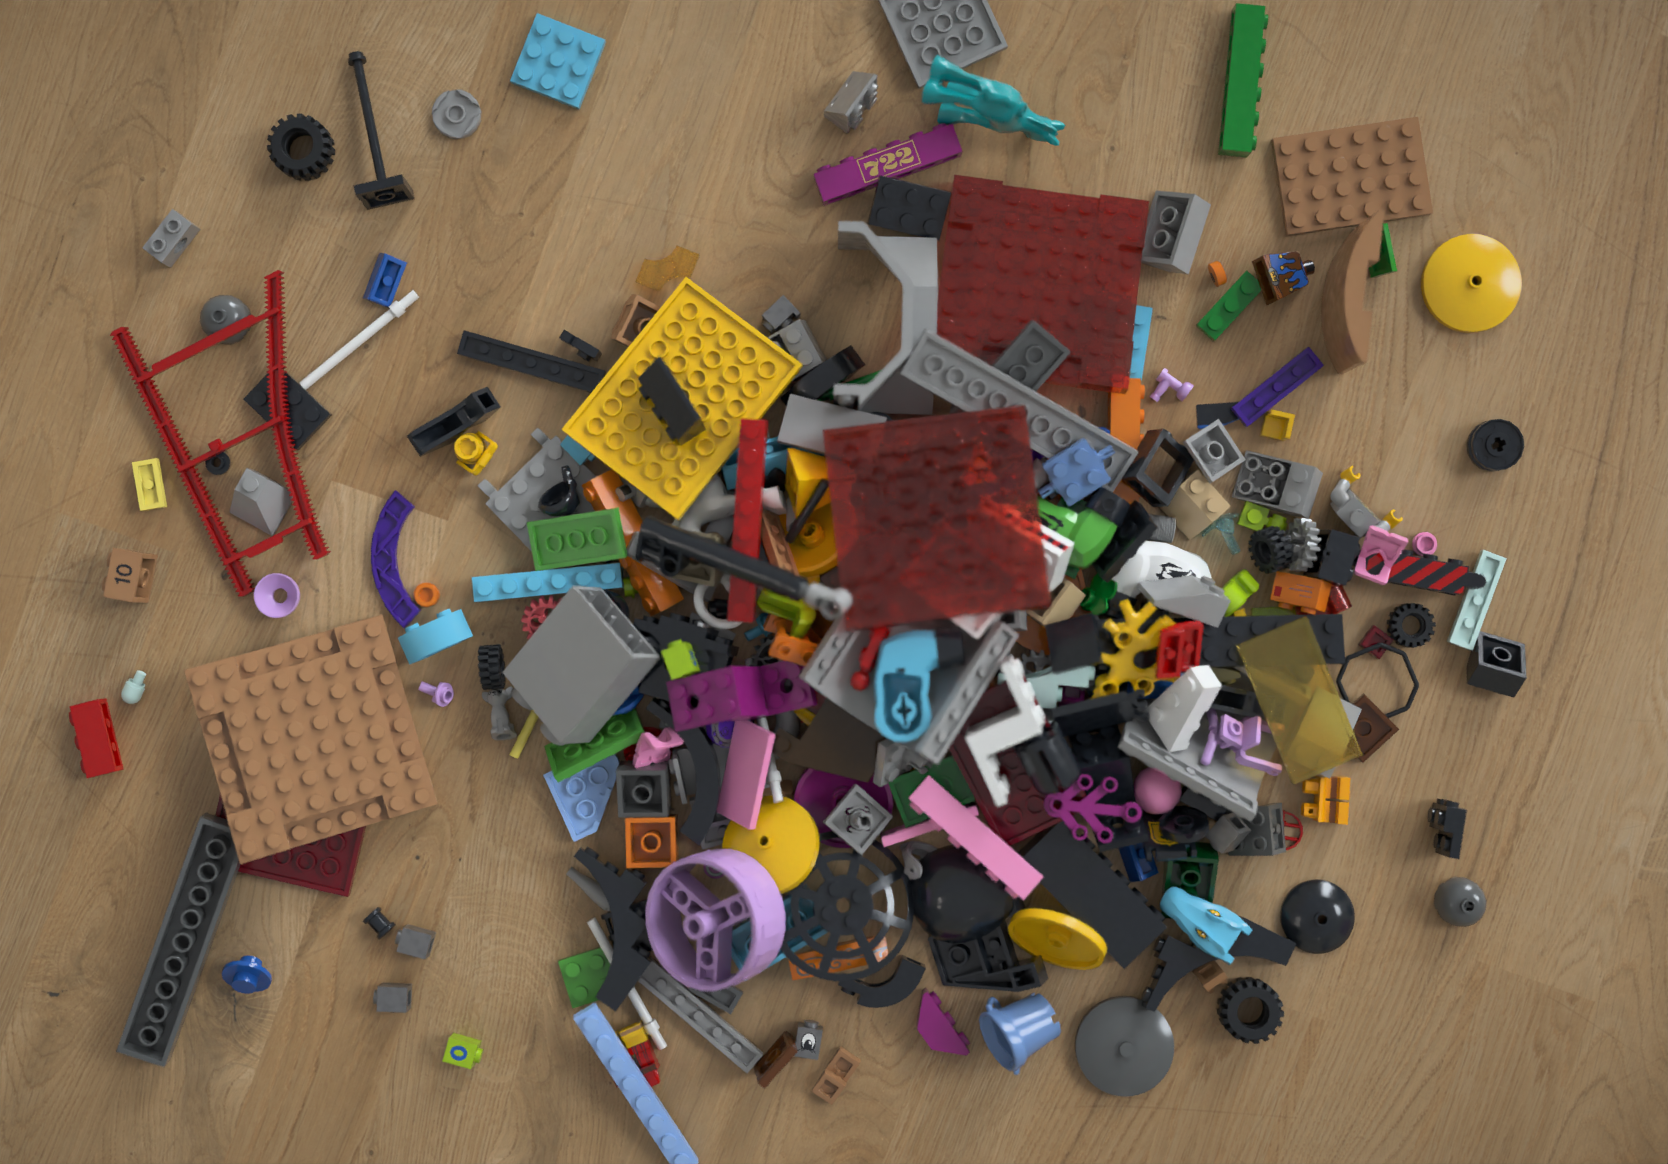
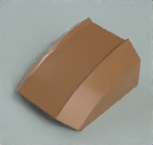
(633, 319)

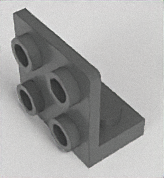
(1266, 833)

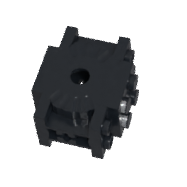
(709, 649)

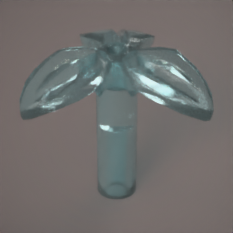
(1226, 527)

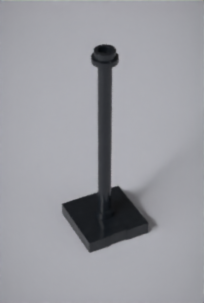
(383, 190)

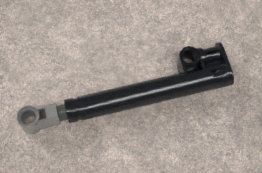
(667, 543)

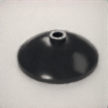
(1301, 913)

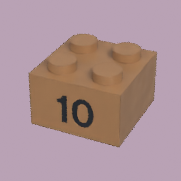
(129, 575)

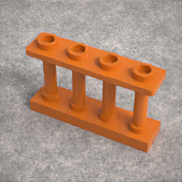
(788, 647)

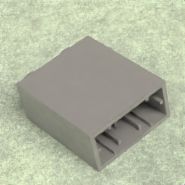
(580, 666)

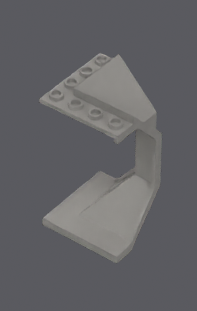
(915, 266)

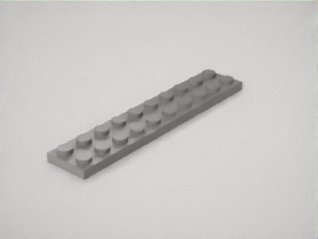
(978, 386)

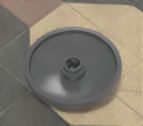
(1124, 1046)

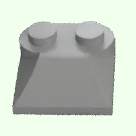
(1214, 451)

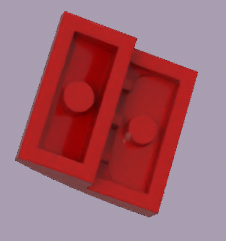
(1178, 649)

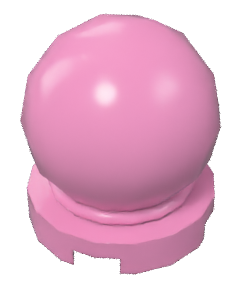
(1156, 791)

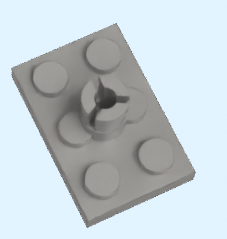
(895, 760)

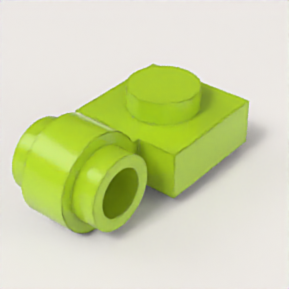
(1255, 517)

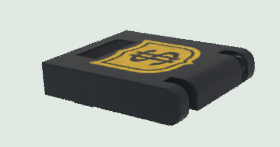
(1164, 849)

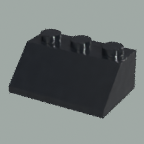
(670, 402)

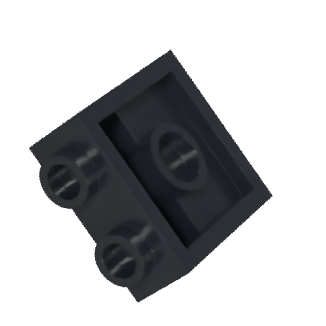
(1450, 822)

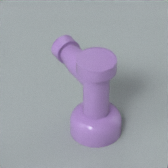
(1166, 381)

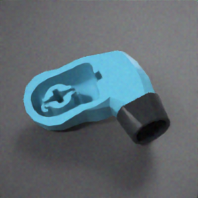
(904, 678)

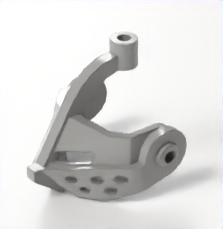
(911, 865)

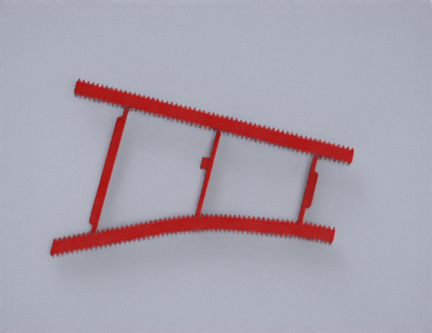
(279, 422)

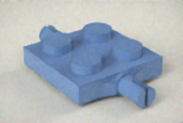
(1076, 471)

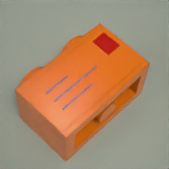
(1300, 591)

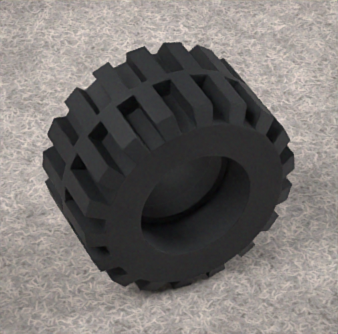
(284, 137)
(1264, 1024)

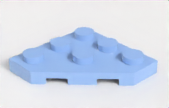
(584, 796)

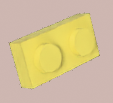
(149, 484)

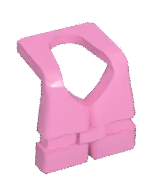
(1380, 542)
(654, 749)

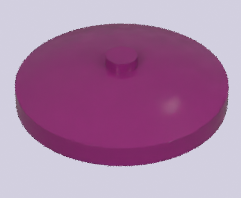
(822, 791)

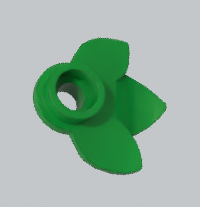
(1098, 595)

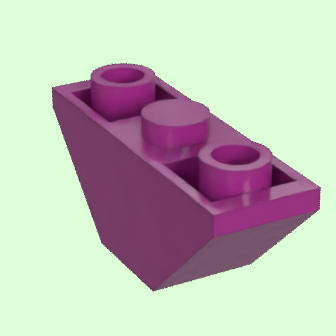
(938, 1026)

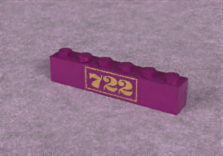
(895, 161)

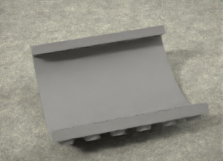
(950, 692)
(1223, 779)

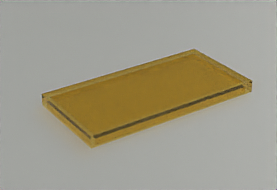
(1299, 700)

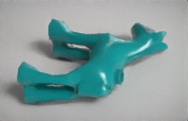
(994, 103)

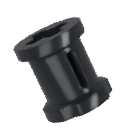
(379, 923)

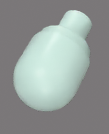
(134, 688)

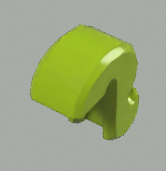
(1239, 589)
(797, 612)

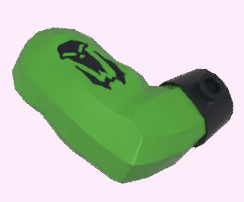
(1088, 530)

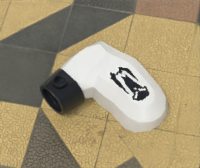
(1153, 562)

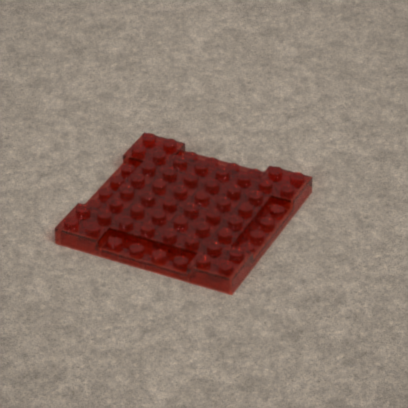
(1046, 260)
(936, 518)

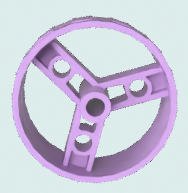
(712, 920)

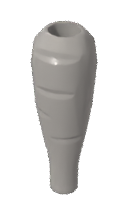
(590, 888)

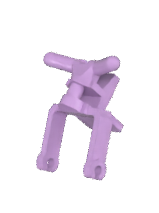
(1237, 737)

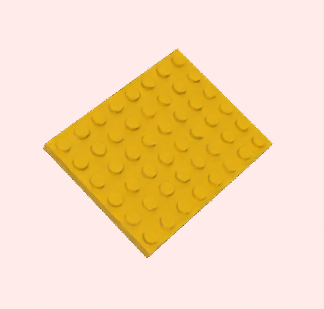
(722, 369)

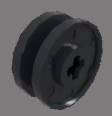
(1503, 457)

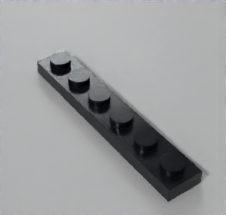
(529, 361)

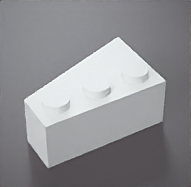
(1182, 705)

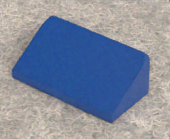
(384, 280)
(1135, 863)

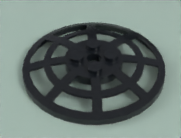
(851, 921)

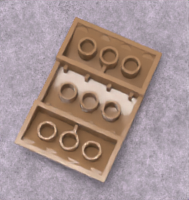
(1343, 320)

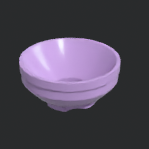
(265, 592)

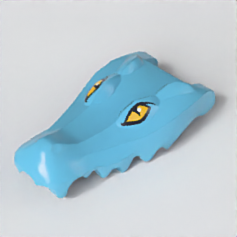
(1206, 923)

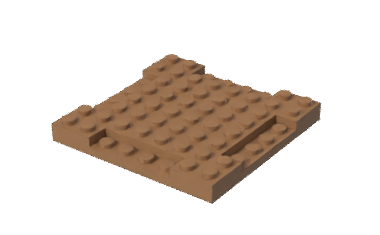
(310, 738)

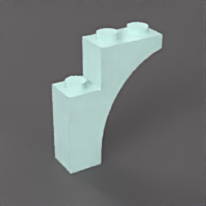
(1046, 683)

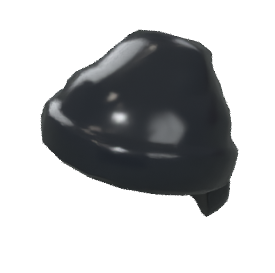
(560, 498)

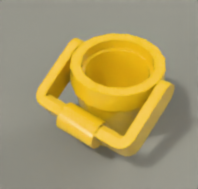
(473, 450)

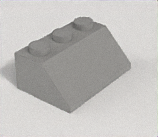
(1174, 230)

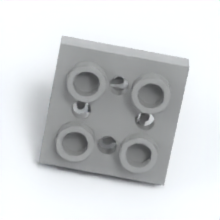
(858, 819)

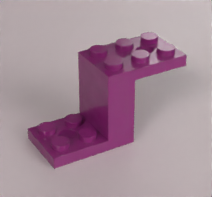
(738, 694)

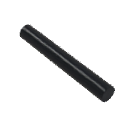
(807, 511)

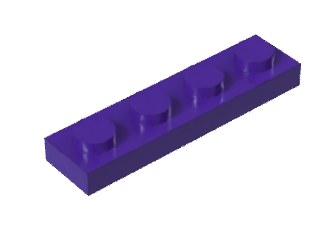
(1277, 387)

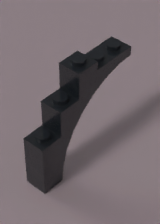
(1181, 958)
(627, 961)

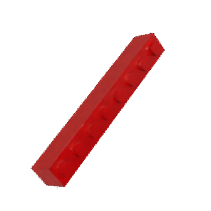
(748, 513)

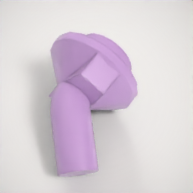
(441, 694)

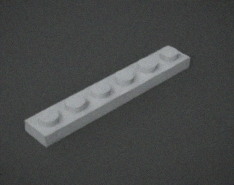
(700, 1016)

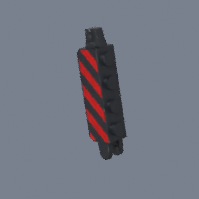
(1426, 573)

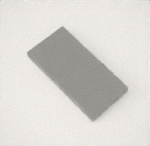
(808, 418)

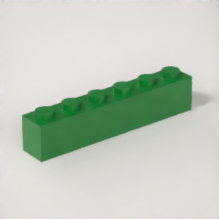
(1242, 79)

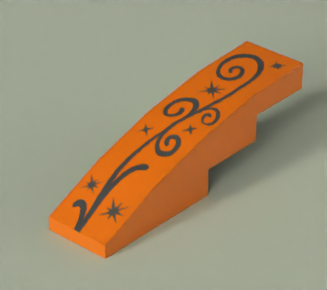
(814, 958)

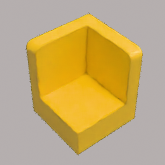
(1277, 425)

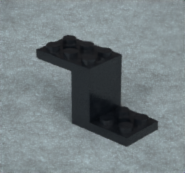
(1101, 758)

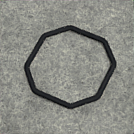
(1392, 649)

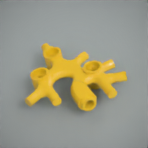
(1130, 643)

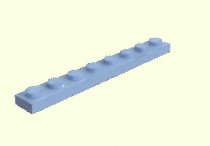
(634, 1086)

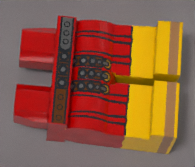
(641, 1050)

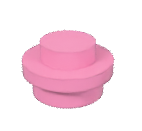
(1424, 543)

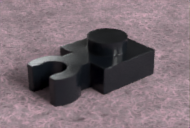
(584, 349)

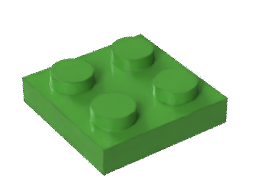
(584, 975)

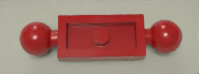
(868, 657)

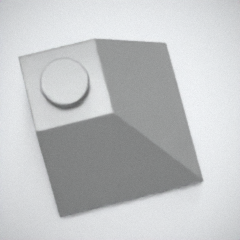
(260, 501)

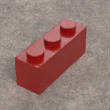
(95, 738)

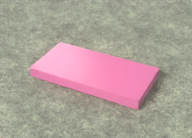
(745, 773)
(903, 833)

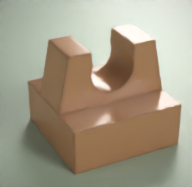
(1210, 975)

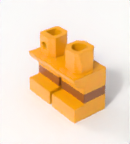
(1327, 810)

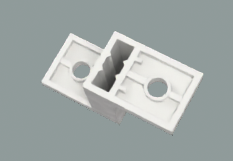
(1005, 730)

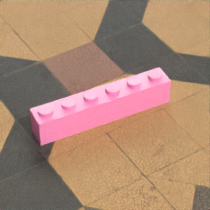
(974, 836)

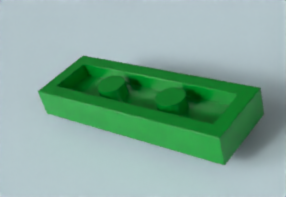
(1229, 306)

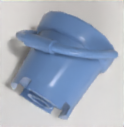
(1018, 1029)

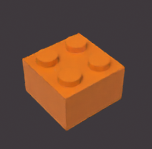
(651, 841)

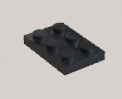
(909, 207)
(305, 411)
(1126, 541)

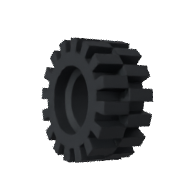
(1270, 549)
(1424, 618)
(491, 667)

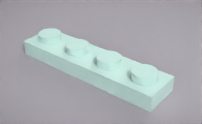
(1476, 601)

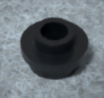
(224, 466)

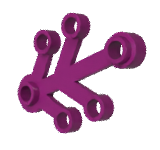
(1088, 807)

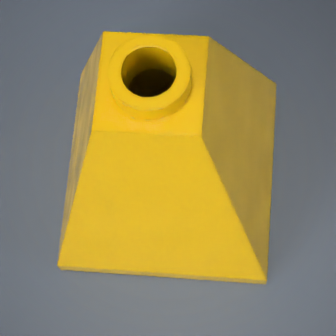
(802, 477)

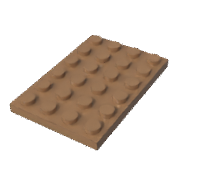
(1350, 174)

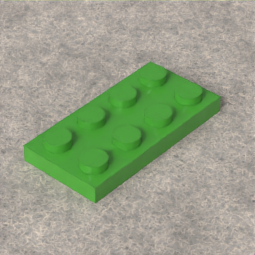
(577, 539)
(614, 736)

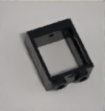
(1142, 483)

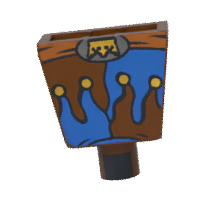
(1281, 274)

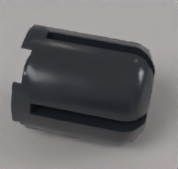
(1038, 766)

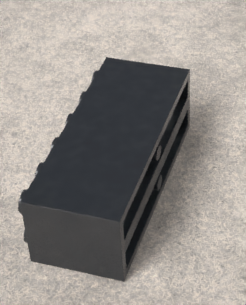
(1094, 891)

